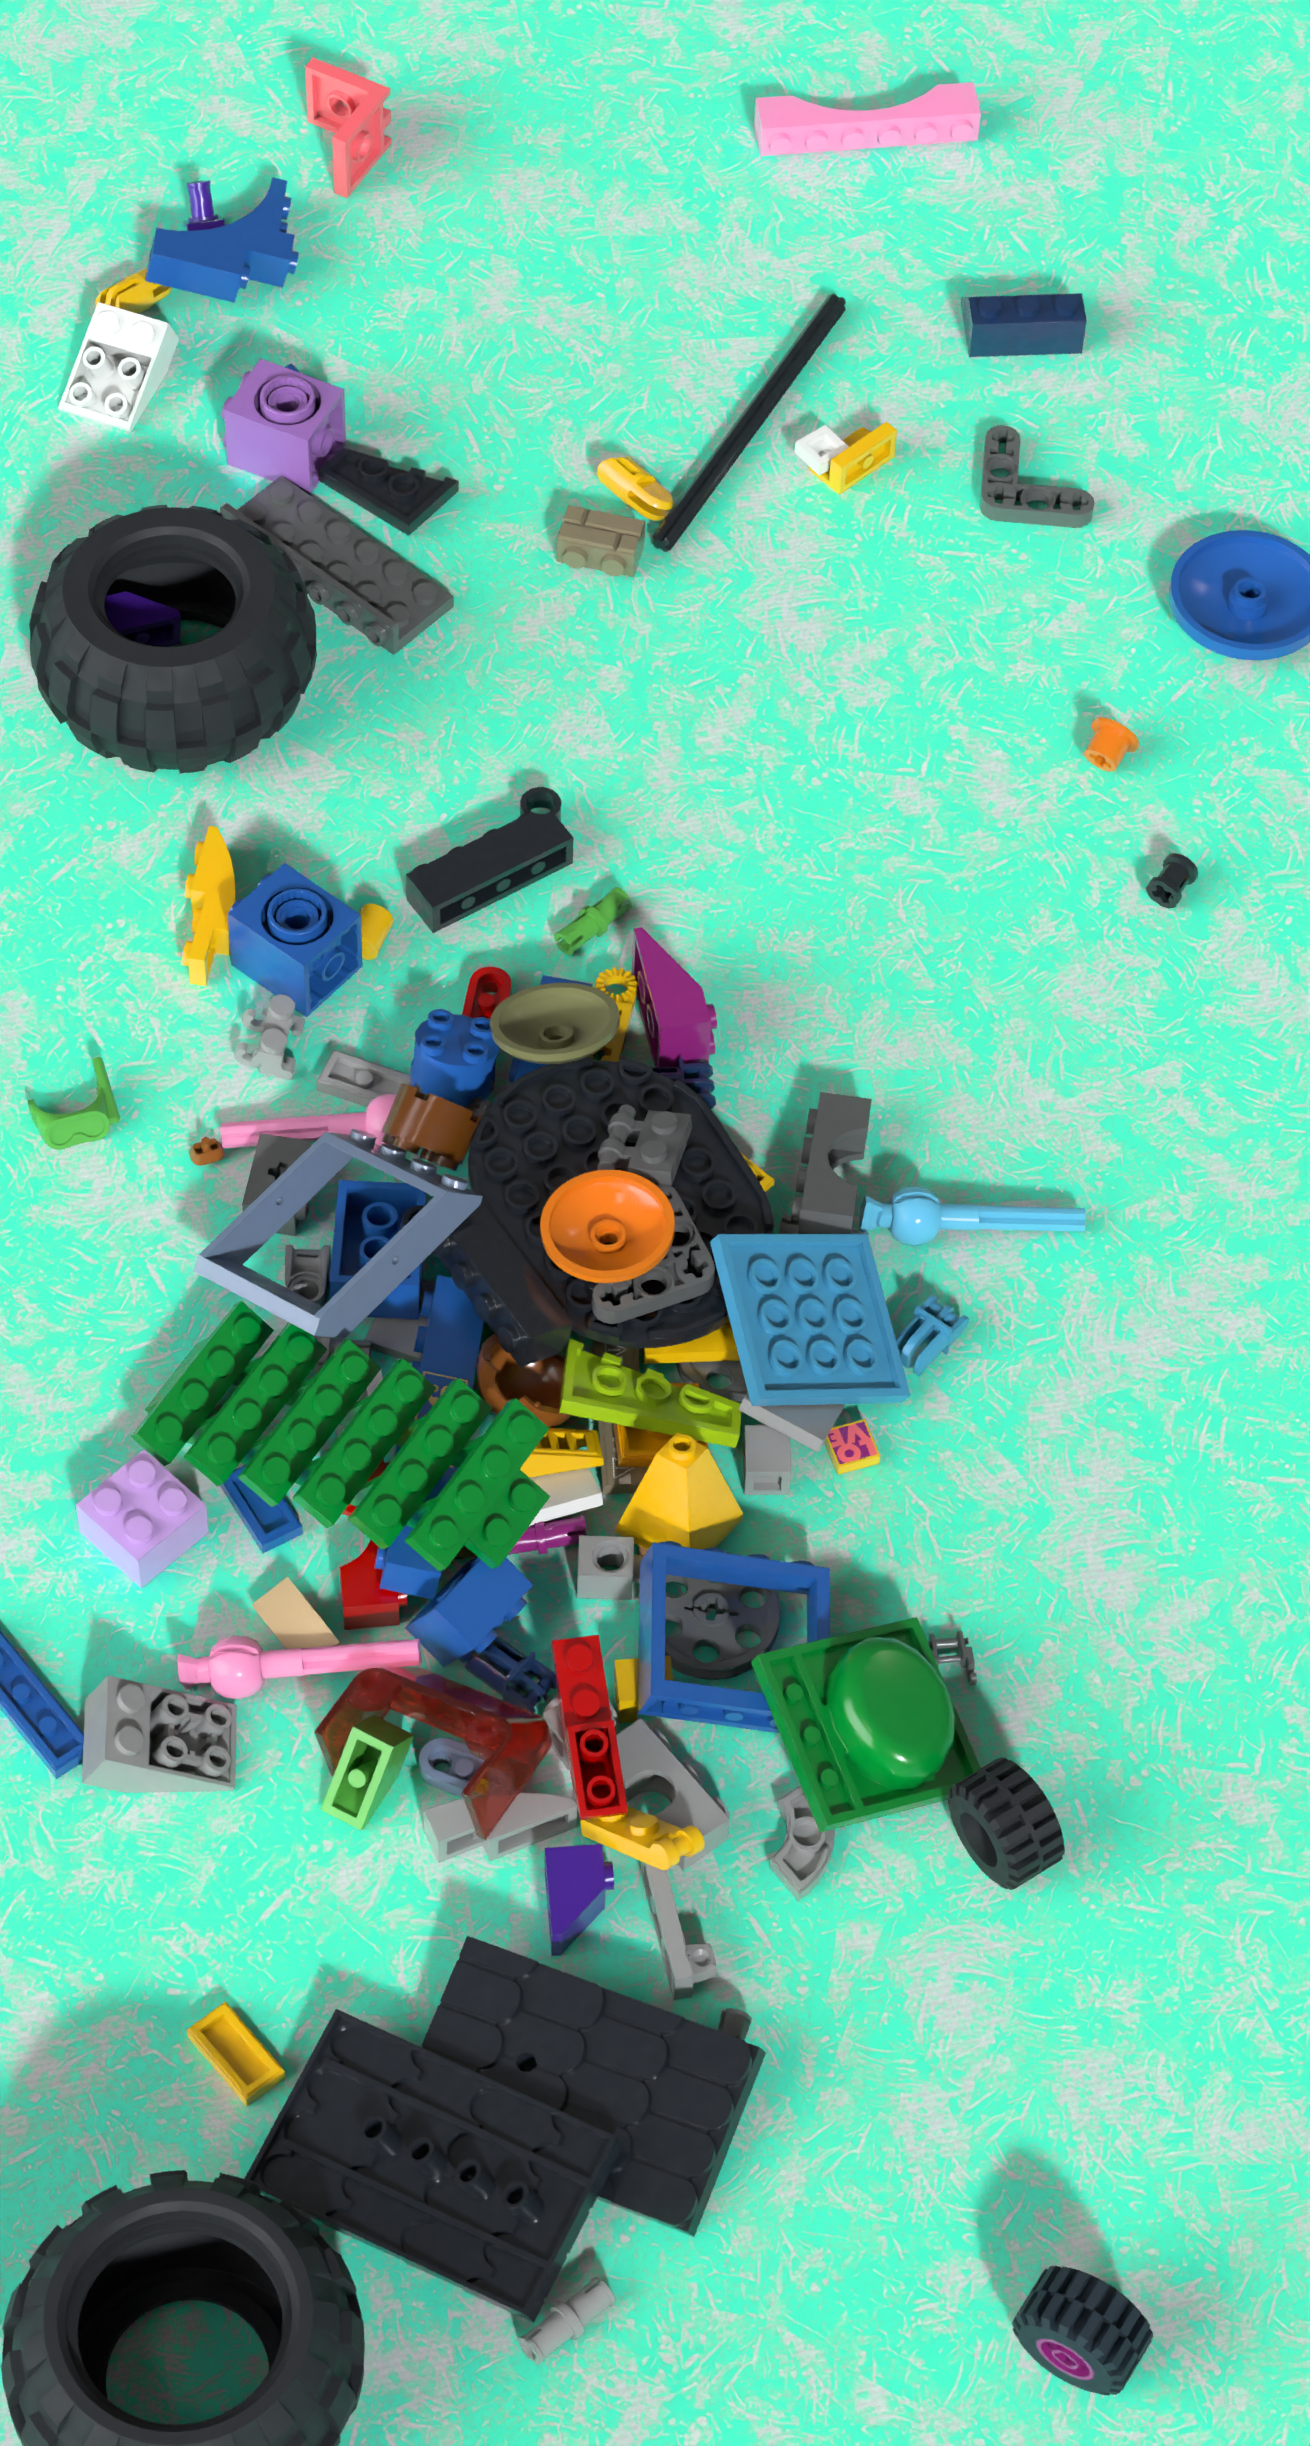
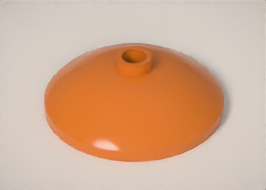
(602, 1210)

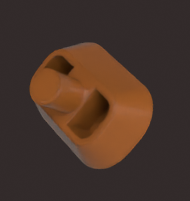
(206, 1152)

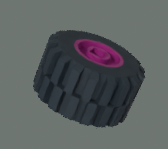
(1082, 2330)

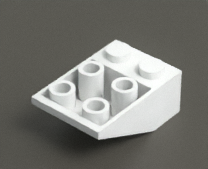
(118, 367)

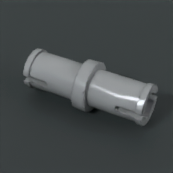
(566, 2320)

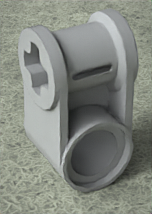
(308, 1272)

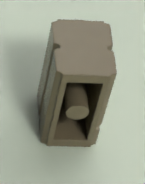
(601, 541)

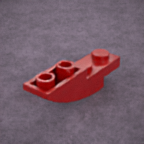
(588, 1728)

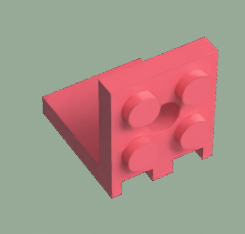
(357, 128)

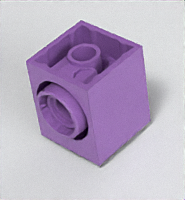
(284, 424)

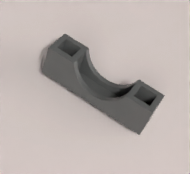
(838, 1137)

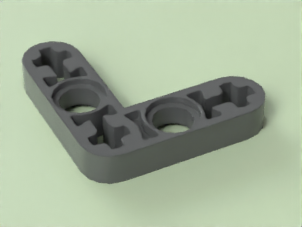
(1010, 490)
(669, 1271)

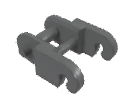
(965, 1653)

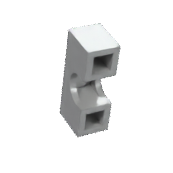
(651, 1767)

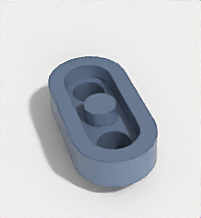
(457, 1756)

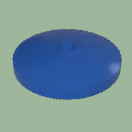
(1243, 595)

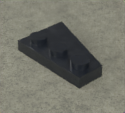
(389, 493)

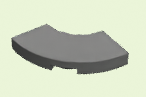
(804, 1850)

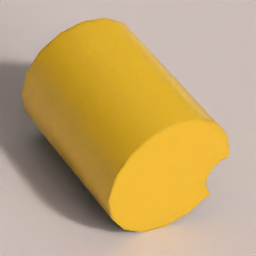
(374, 929)

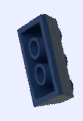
(1024, 324)

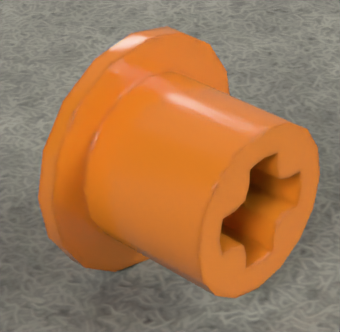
(1109, 744)

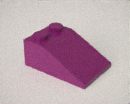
(671, 1006)

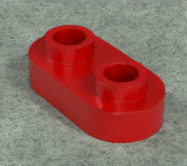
(479, 1002)

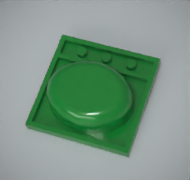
(866, 1722)

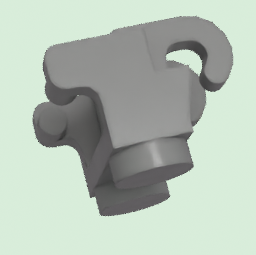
(273, 1039)

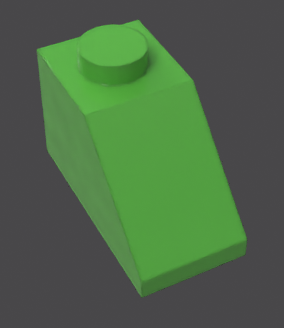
(366, 1770)

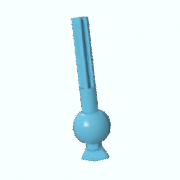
(917, 1216)

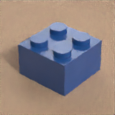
(469, 1610)

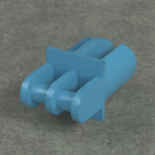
(929, 1335)

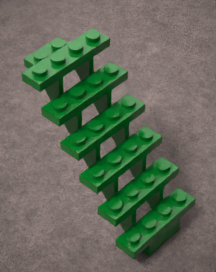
(480, 1507)

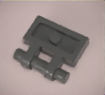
(658, 1142)

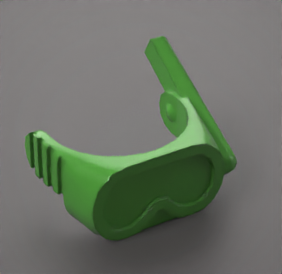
(83, 1126)

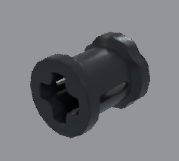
(1176, 874)

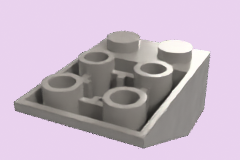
(157, 1740)

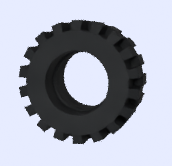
(1006, 1823)

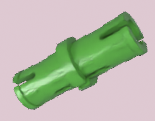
(592, 921)

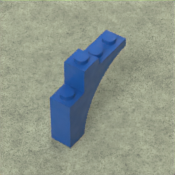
(225, 257)

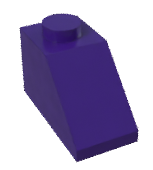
(143, 619)
(574, 1890)

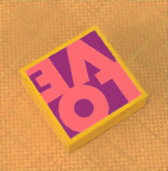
(852, 1447)

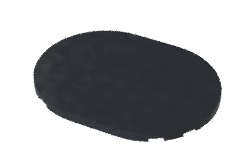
(551, 1131)

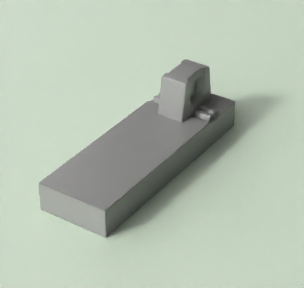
(682, 1962)

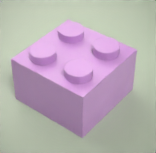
(142, 1518)

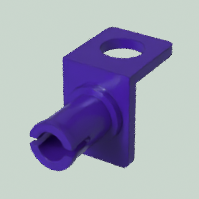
(201, 208)

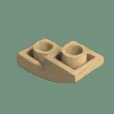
(293, 1618)

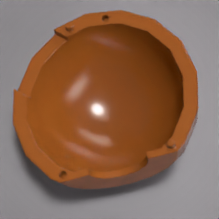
(534, 1385)

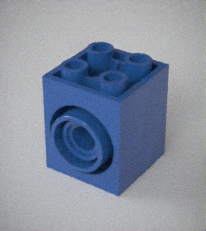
(295, 938)

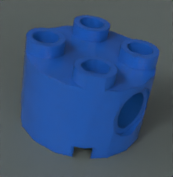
(454, 1057)

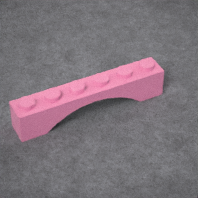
(796, 126)

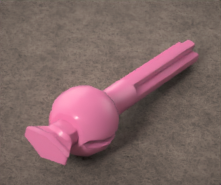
(310, 1127)
(240, 1665)

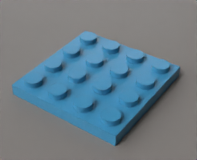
(809, 1319)

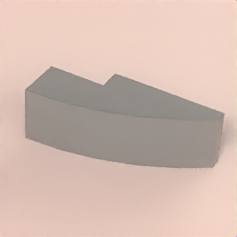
(525, 1823)

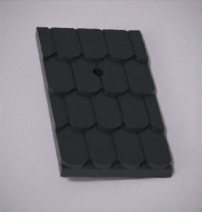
(609, 2061)
(408, 2160)

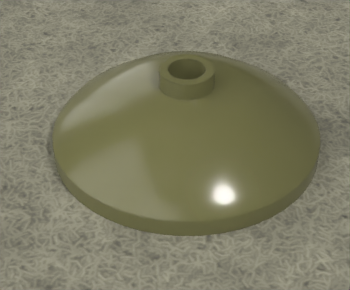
(555, 1023)

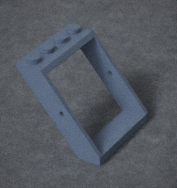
(226, 1254)

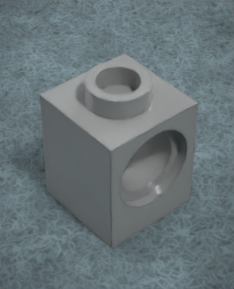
(766, 1461)
(599, 1583)

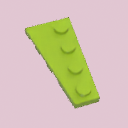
(647, 1401)

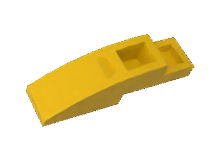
(211, 897)

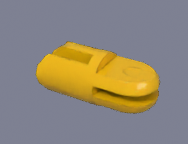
(133, 293)
(635, 487)

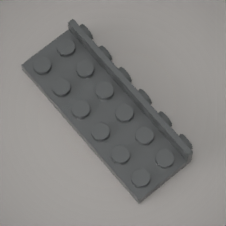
(345, 566)

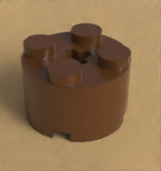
(430, 1124)

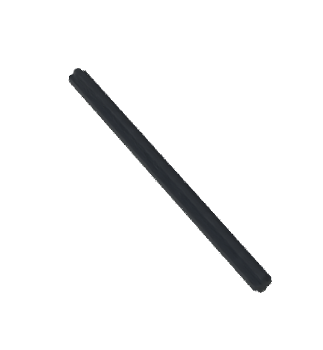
(748, 423)

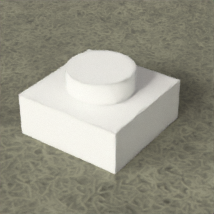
(819, 449)

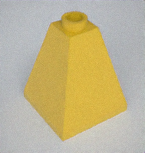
(681, 1499)

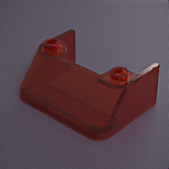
(494, 1731)

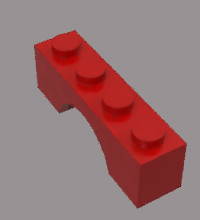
(362, 1599)

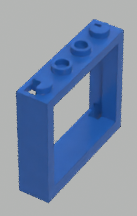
(704, 1702)

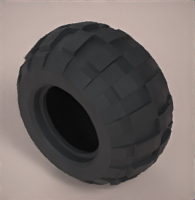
(183, 701)
(172, 2246)

